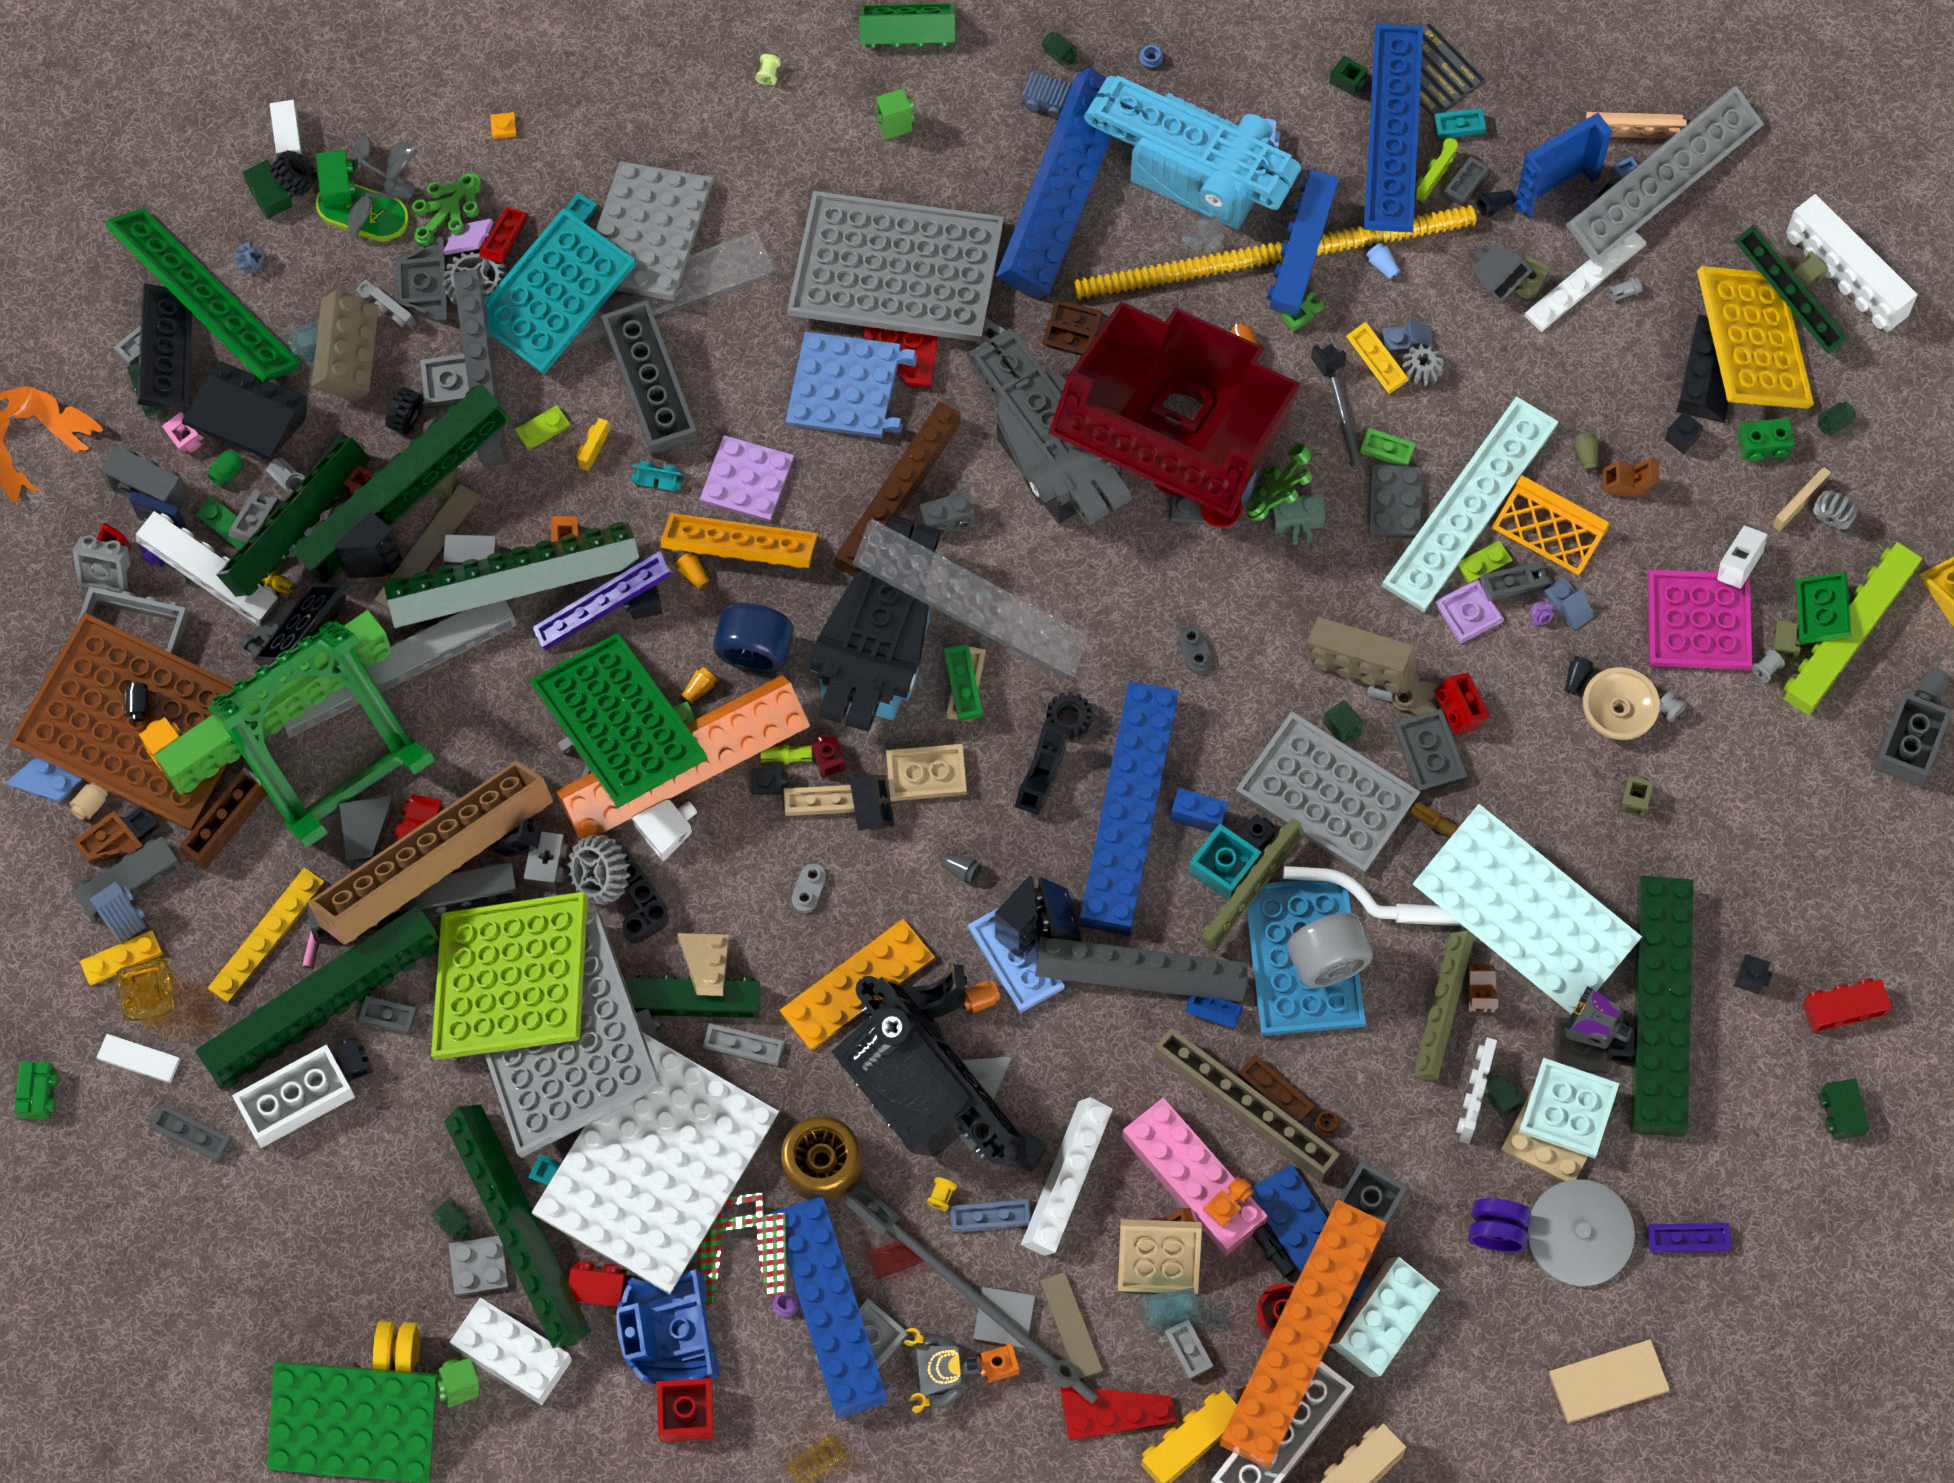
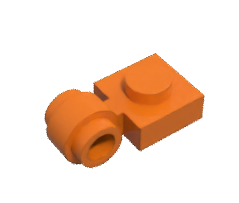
(1224, 1207)

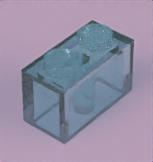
(1169, 1308)

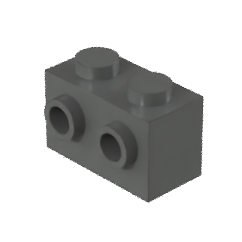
(948, 512)

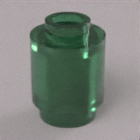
(1059, 48)
(1836, 418)

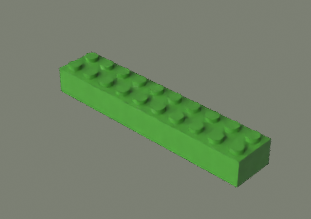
(208, 745)

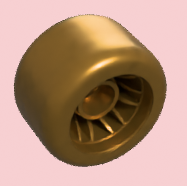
(818, 1139)

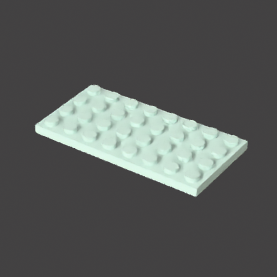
(1526, 909)

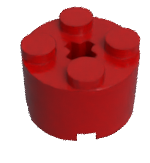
(1268, 1306)

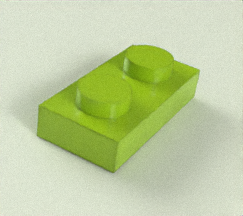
(542, 427)
(1484, 562)

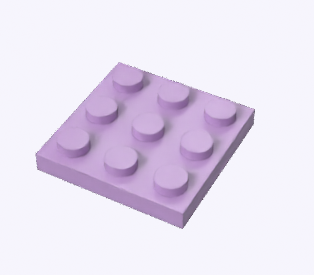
(747, 478)

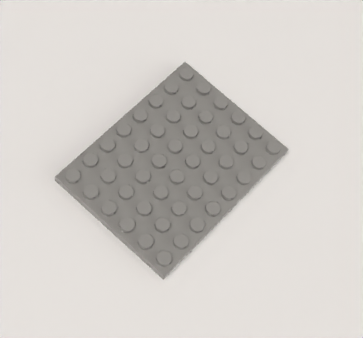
(896, 266)
(573, 1083)

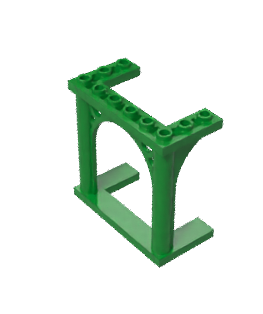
(338, 645)

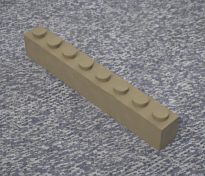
(1246, 1104)

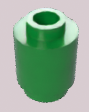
(225, 468)

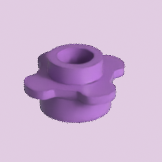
(1541, 613)

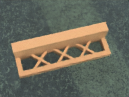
(1642, 125)

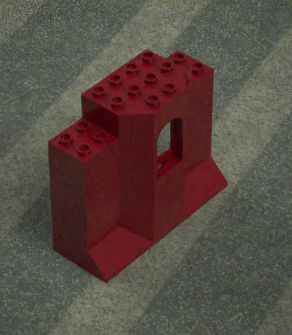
(1130, 370)

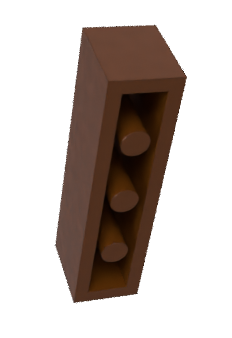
(223, 819)

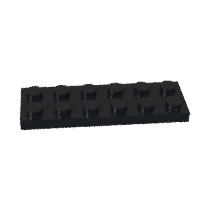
(164, 350)

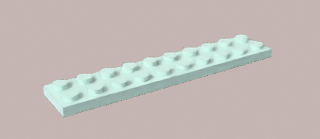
(1469, 504)

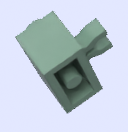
(1303, 514)

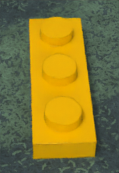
(1377, 358)
(131, 952)

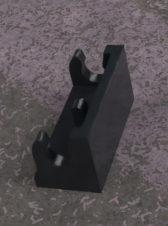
(872, 802)
(519, 839)

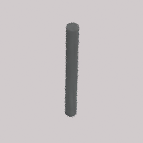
(1345, 421)

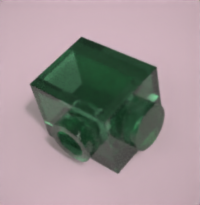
(1343, 722)

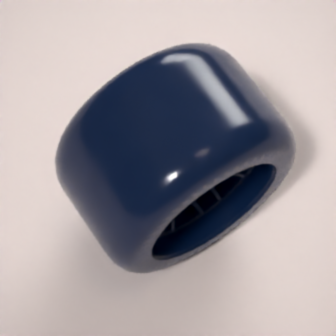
(753, 637)

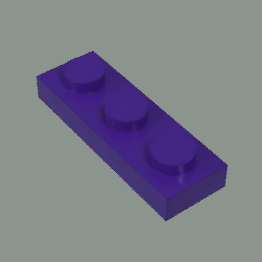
(1689, 1237)

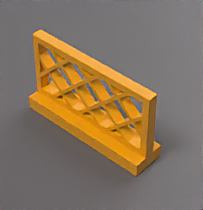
(1555, 505)

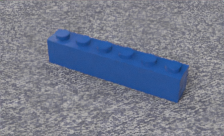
(1303, 243)

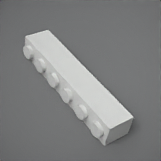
(201, 565)
(1066, 1176)

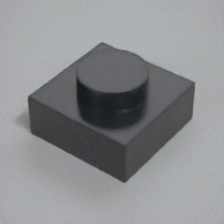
(141, 823)

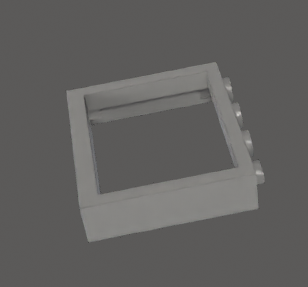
(147, 606)

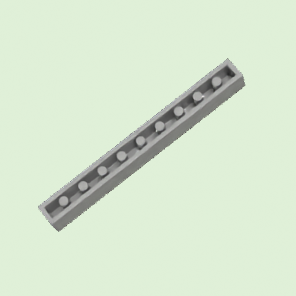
(415, 655)

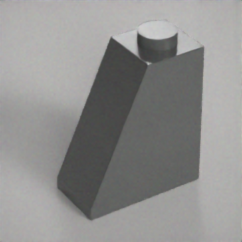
(364, 828)

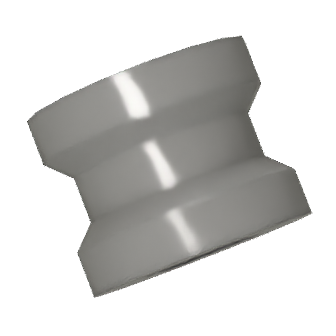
(1671, 705)

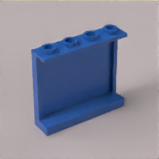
(1562, 158)

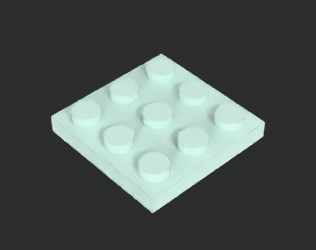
(1569, 1108)

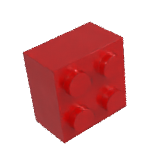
(685, 1410)

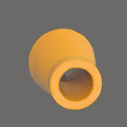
(691, 568)
(699, 685)

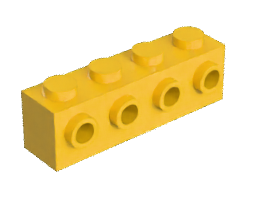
(1189, 1441)

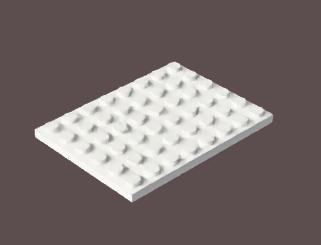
(657, 1169)

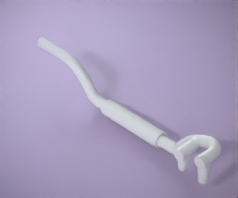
(1401, 913)

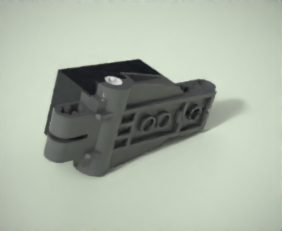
(1053, 469)

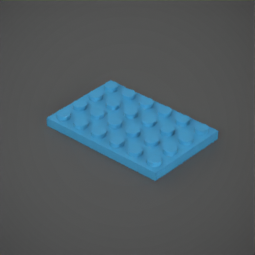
(1281, 997)

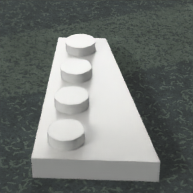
(1472, 1101)

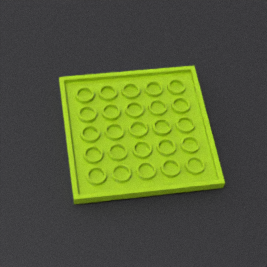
(510, 976)

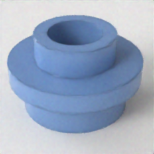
(1154, 51)

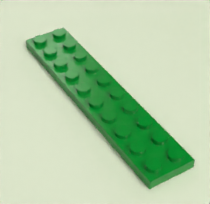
(203, 295)

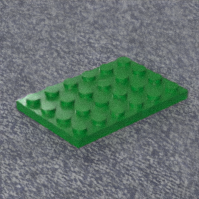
(352, 1421)

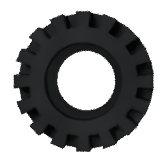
(293, 173)
(404, 410)
(1071, 702)

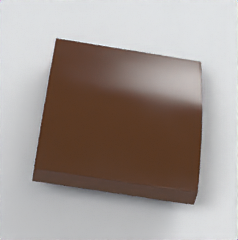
(1071, 326)

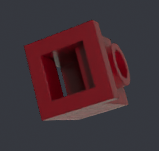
(829, 763)

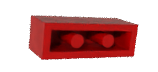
(1846, 1005)

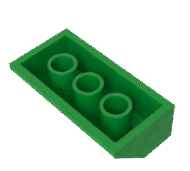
(907, 24)

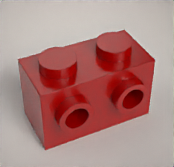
(1461, 703)
(597, 1283)

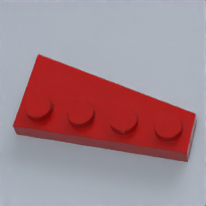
(1114, 1412)

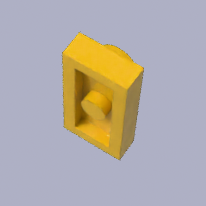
(596, 436)

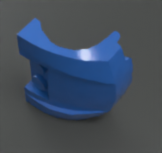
(666, 1333)

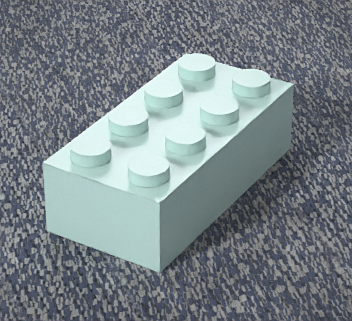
(1384, 1317)

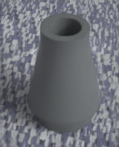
(962, 867)

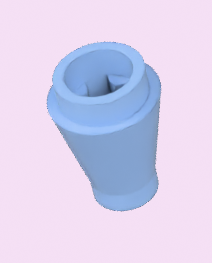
(1383, 260)

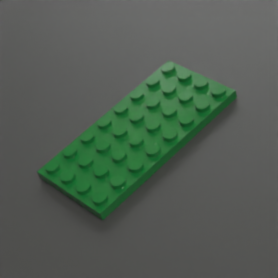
(618, 720)

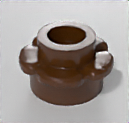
(1321, 1118)

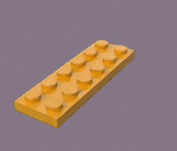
(739, 540)
(833, 999)

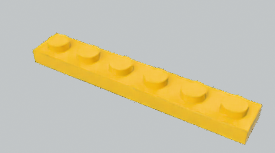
(266, 936)

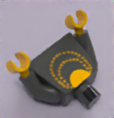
(942, 1370)

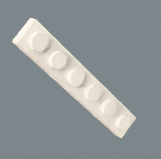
(1581, 283)

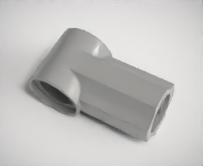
(284, 474)

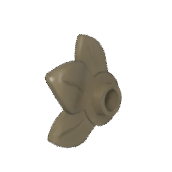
(1419, 696)

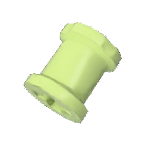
(768, 69)

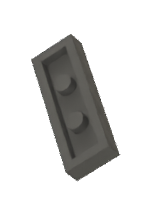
(190, 1133)

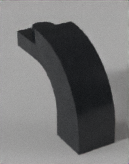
(1043, 769)
(941, 996)

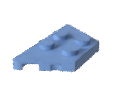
(44, 780)

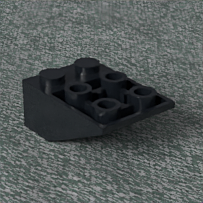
(1055, 911)

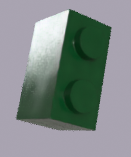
(265, 190)
(1844, 1109)

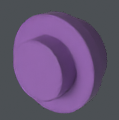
(786, 1304)

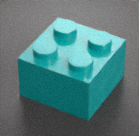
(1223, 861)

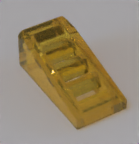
(830, 1462)

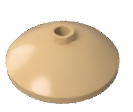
(1624, 689)

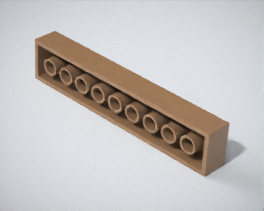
(430, 852)

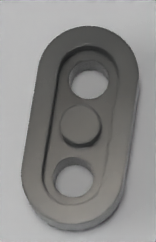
(1193, 649)

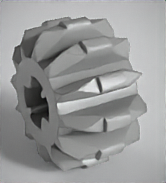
(1432, 367)
(1835, 510)

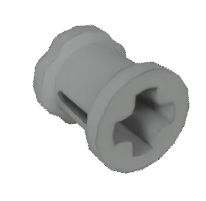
(1768, 665)

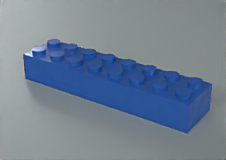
(831, 1309)

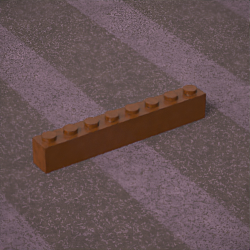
(903, 479)

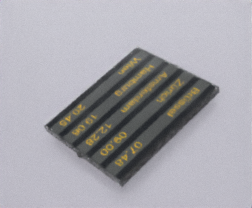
(1444, 73)

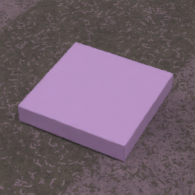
(1468, 611)

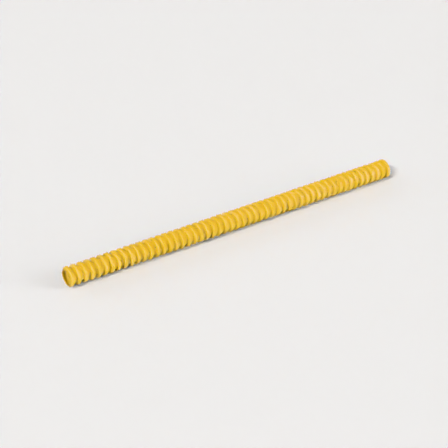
(1264, 255)

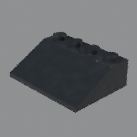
(246, 410)
(314, 609)

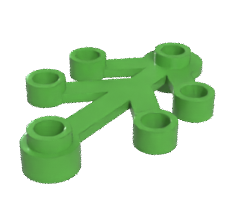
(447, 206)
(1278, 482)

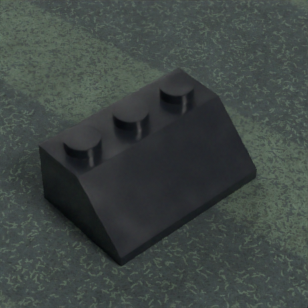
(369, 549)
(1017, 919)

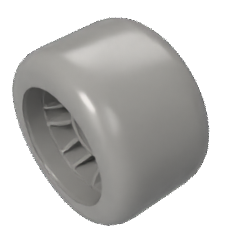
(1330, 950)

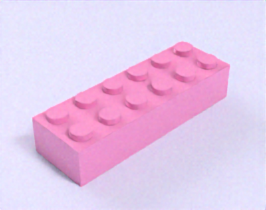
(1190, 1172)

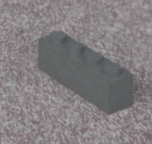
(135, 871)

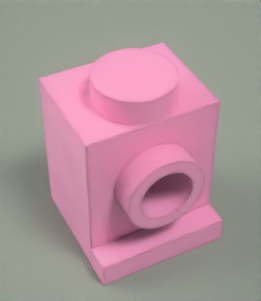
(177, 430)

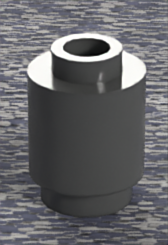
(1933, 685)

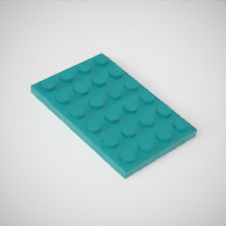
(555, 290)

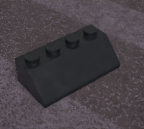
(1702, 384)

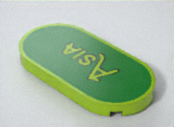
(385, 221)

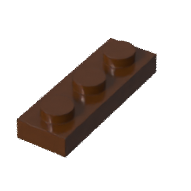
(1275, 1089)

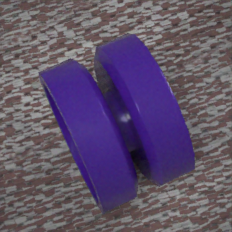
(1499, 1225)

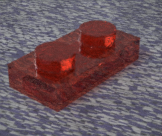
(892, 1258)

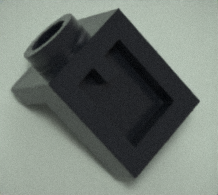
(769, 780)

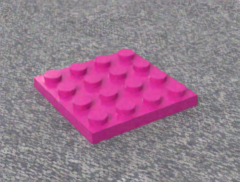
(1698, 621)

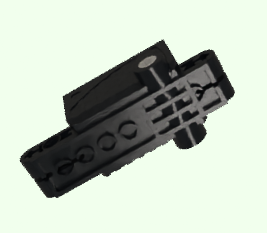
(921, 1080)

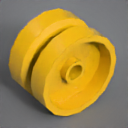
(396, 1348)

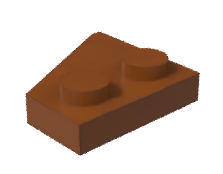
(107, 840)

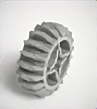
(470, 262)
(599, 869)

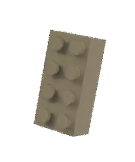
(345, 346)
(1362, 655)

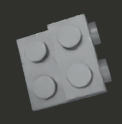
(101, 564)

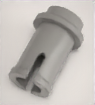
(1625, 289)

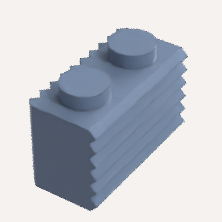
(1045, 94)
(118, 913)

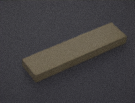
(1071, 1325)

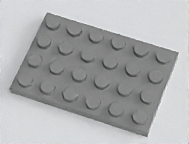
(654, 221)
(1329, 788)

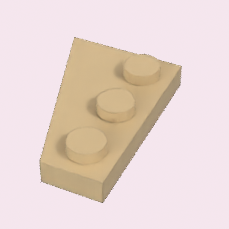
(706, 961)

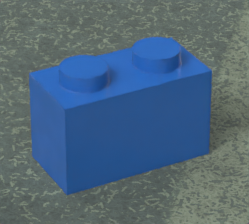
(1198, 810)

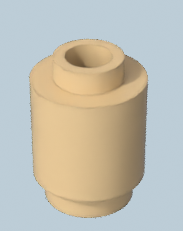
(88, 801)

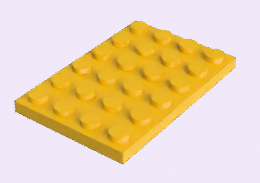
(1754, 339)

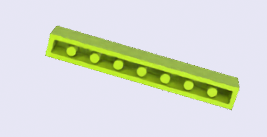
(1865, 611)

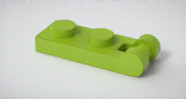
(1436, 170)

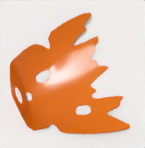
(30, 402)

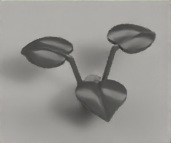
(394, 184)

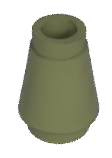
(1587, 450)

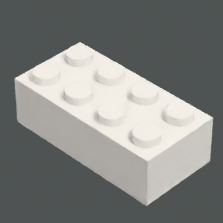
(293, 1096)
(510, 1351)

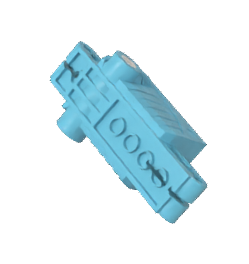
(1195, 153)

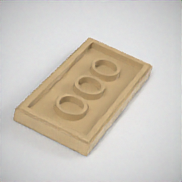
(1608, 1381)

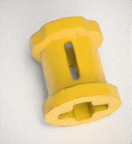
(941, 1194)

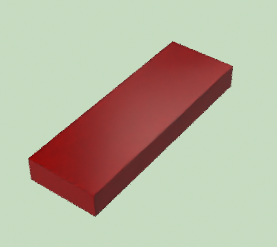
(503, 235)

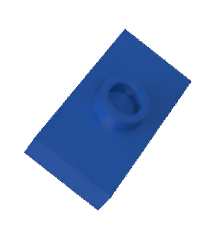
(1215, 1010)

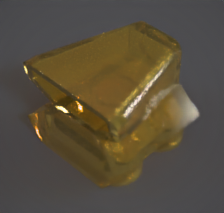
(146, 992)

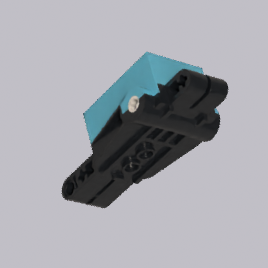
(872, 644)

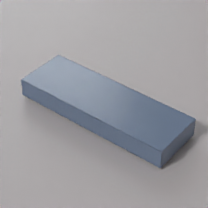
(990, 1215)

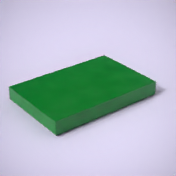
(1823, 608)

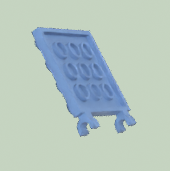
(846, 385)

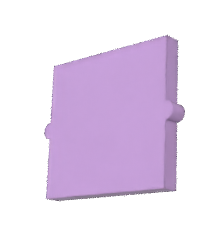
(470, 238)

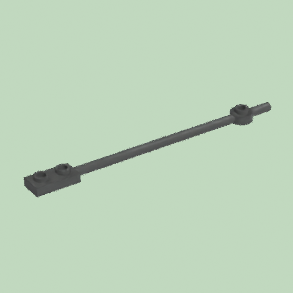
(884, 1219)

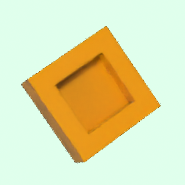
(503, 125)

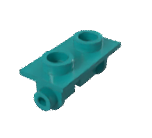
(667, 478)

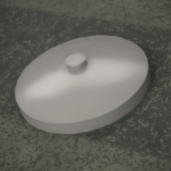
(1580, 1233)

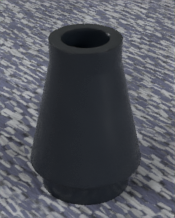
(1493, 202)
(1578, 674)

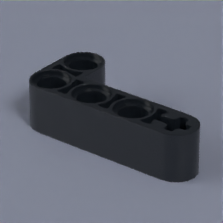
(644, 907)

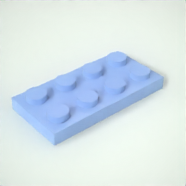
(1014, 973)

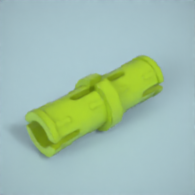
(787, 754)

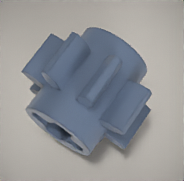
(248, 257)

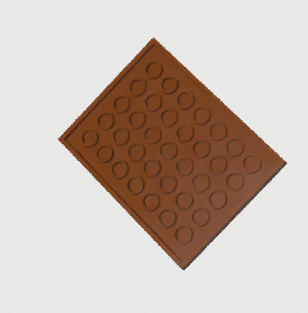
(83, 726)

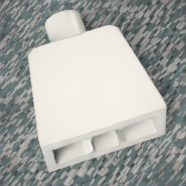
(665, 826)

